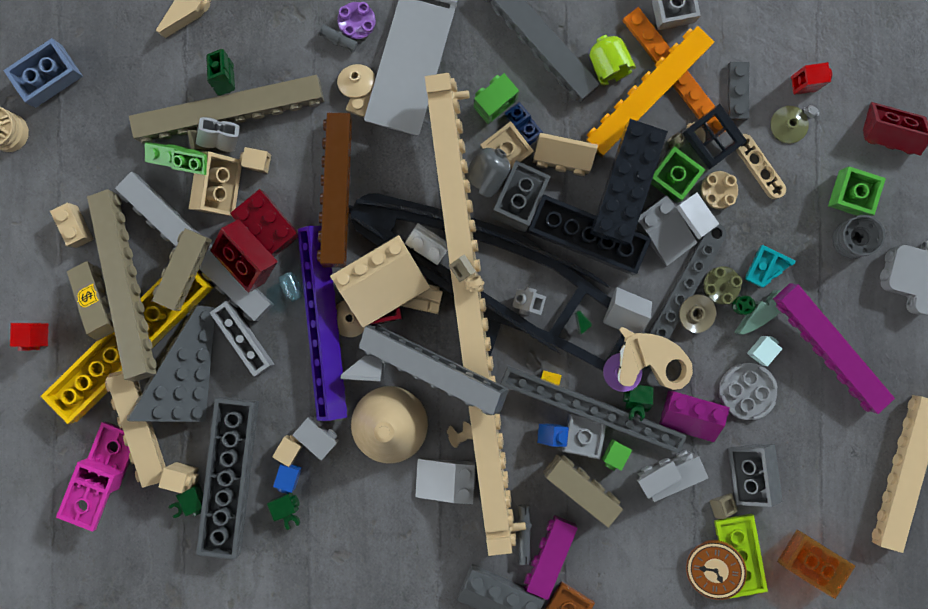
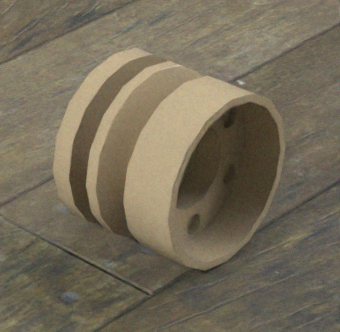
(12, 131)

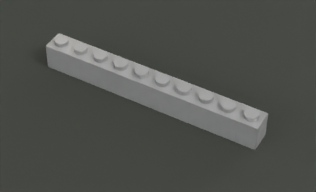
(171, 224)

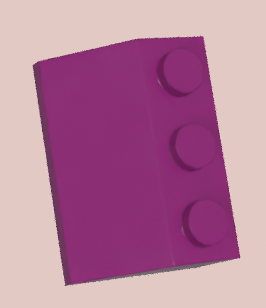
(693, 416)

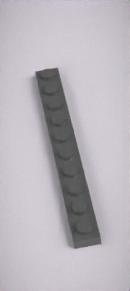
(592, 409)

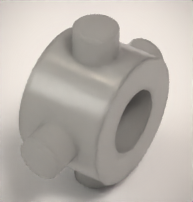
(811, 111)

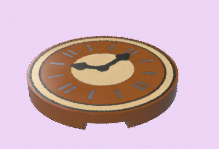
(716, 569)

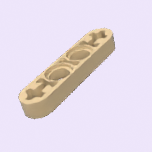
(757, 168)

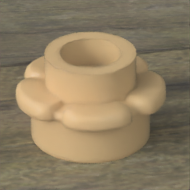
(474, 283)

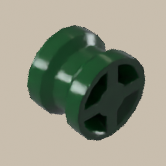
(747, 303)

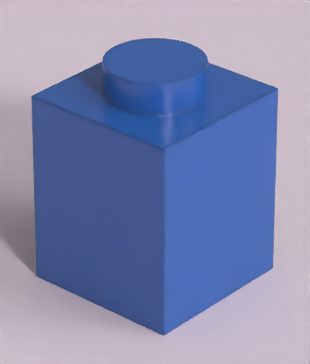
(553, 435)
(287, 478)

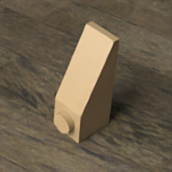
(181, 14)

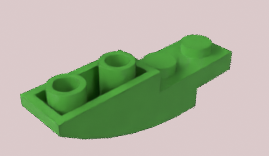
(176, 157)

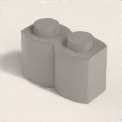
(217, 134)

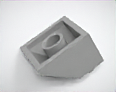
(367, 368)

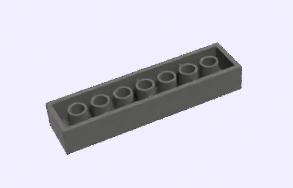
(227, 477)

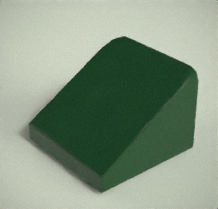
(582, 322)

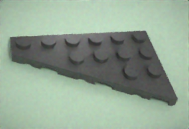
(183, 375)

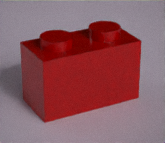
(811, 78)
(28, 336)

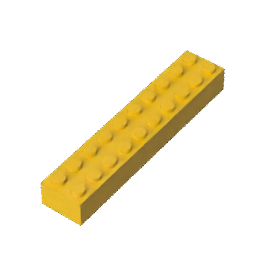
(85, 380)

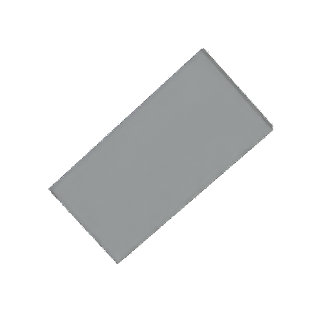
(659, 479)

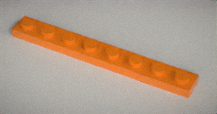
(658, 48)

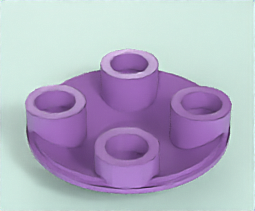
(356, 20)

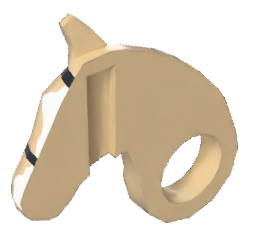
(652, 350)

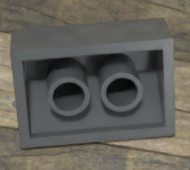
(755, 475)

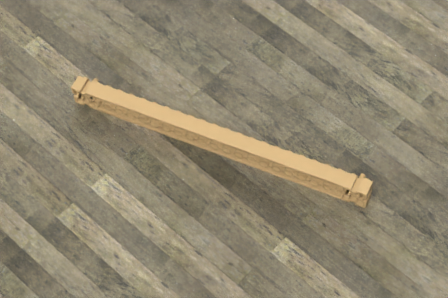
(469, 307)

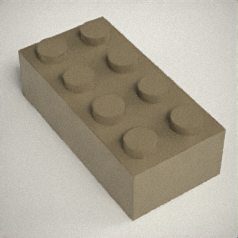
(582, 490)

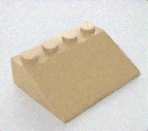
(380, 281)

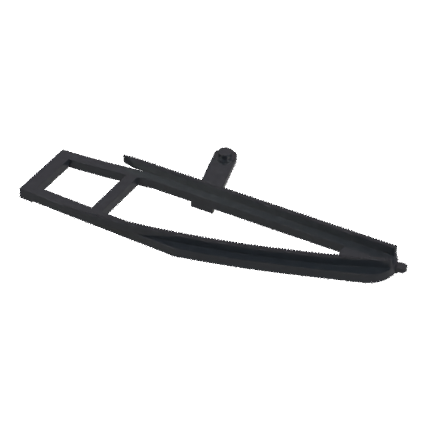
(376, 216)

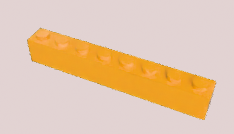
(652, 88)

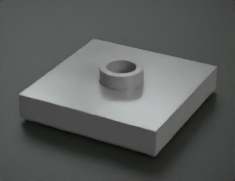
(584, 437)

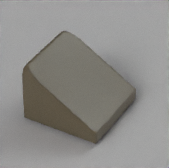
(192, 134)
(723, 506)

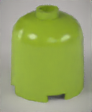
(611, 59)

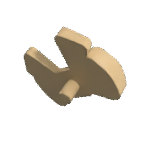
(455, 438)

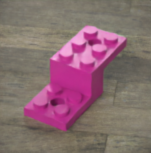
(95, 479)

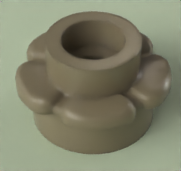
(676, 140)

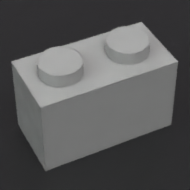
(316, 437)

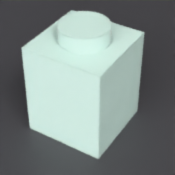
(765, 350)

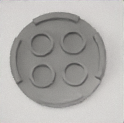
(748, 391)

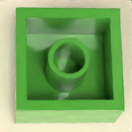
(495, 98)
(676, 175)
(856, 192)

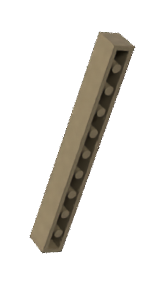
(230, 107)
(122, 286)

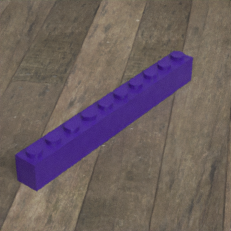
(322, 329)

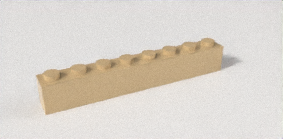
(905, 479)

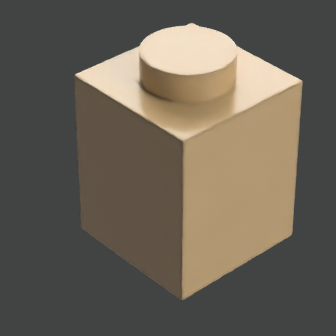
(255, 160)
(288, 450)

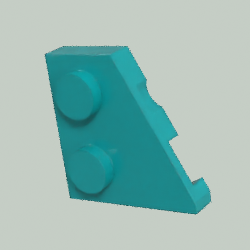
(767, 266)

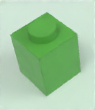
(616, 455)

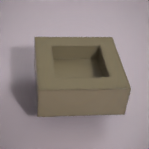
(462, 268)

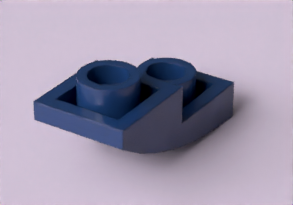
(523, 122)

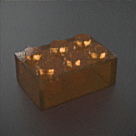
(816, 564)

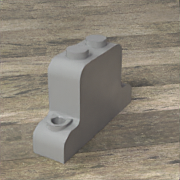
(908, 275)

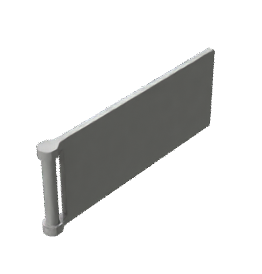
(409, 55)

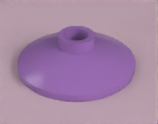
(610, 374)

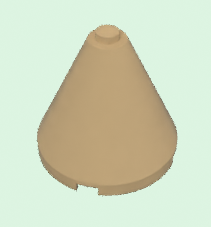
(389, 424)

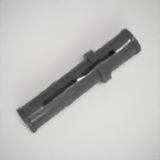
(524, 535)

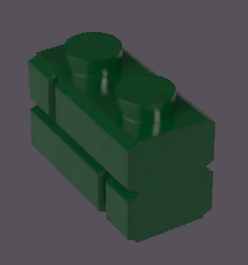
(220, 72)

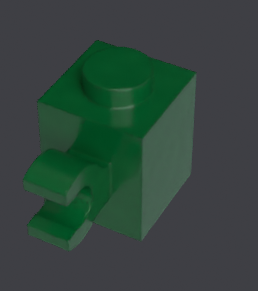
(639, 401)
(189, 502)
(285, 507)

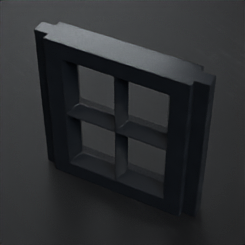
(700, 147)

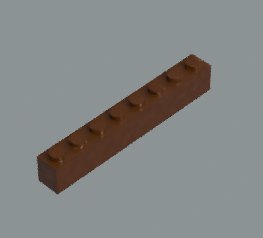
(335, 190)

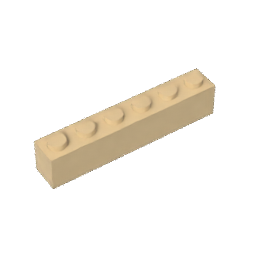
(138, 434)

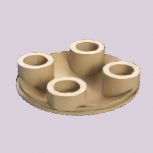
(719, 190)

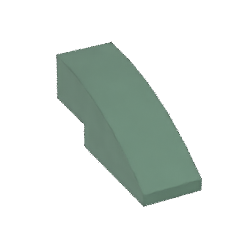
(760, 316)

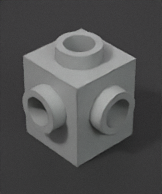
(529, 301)

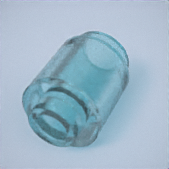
(290, 286)

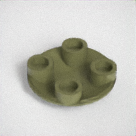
(722, 285)

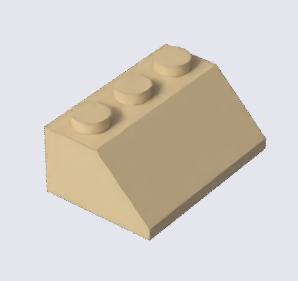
(564, 154)
(219, 188)

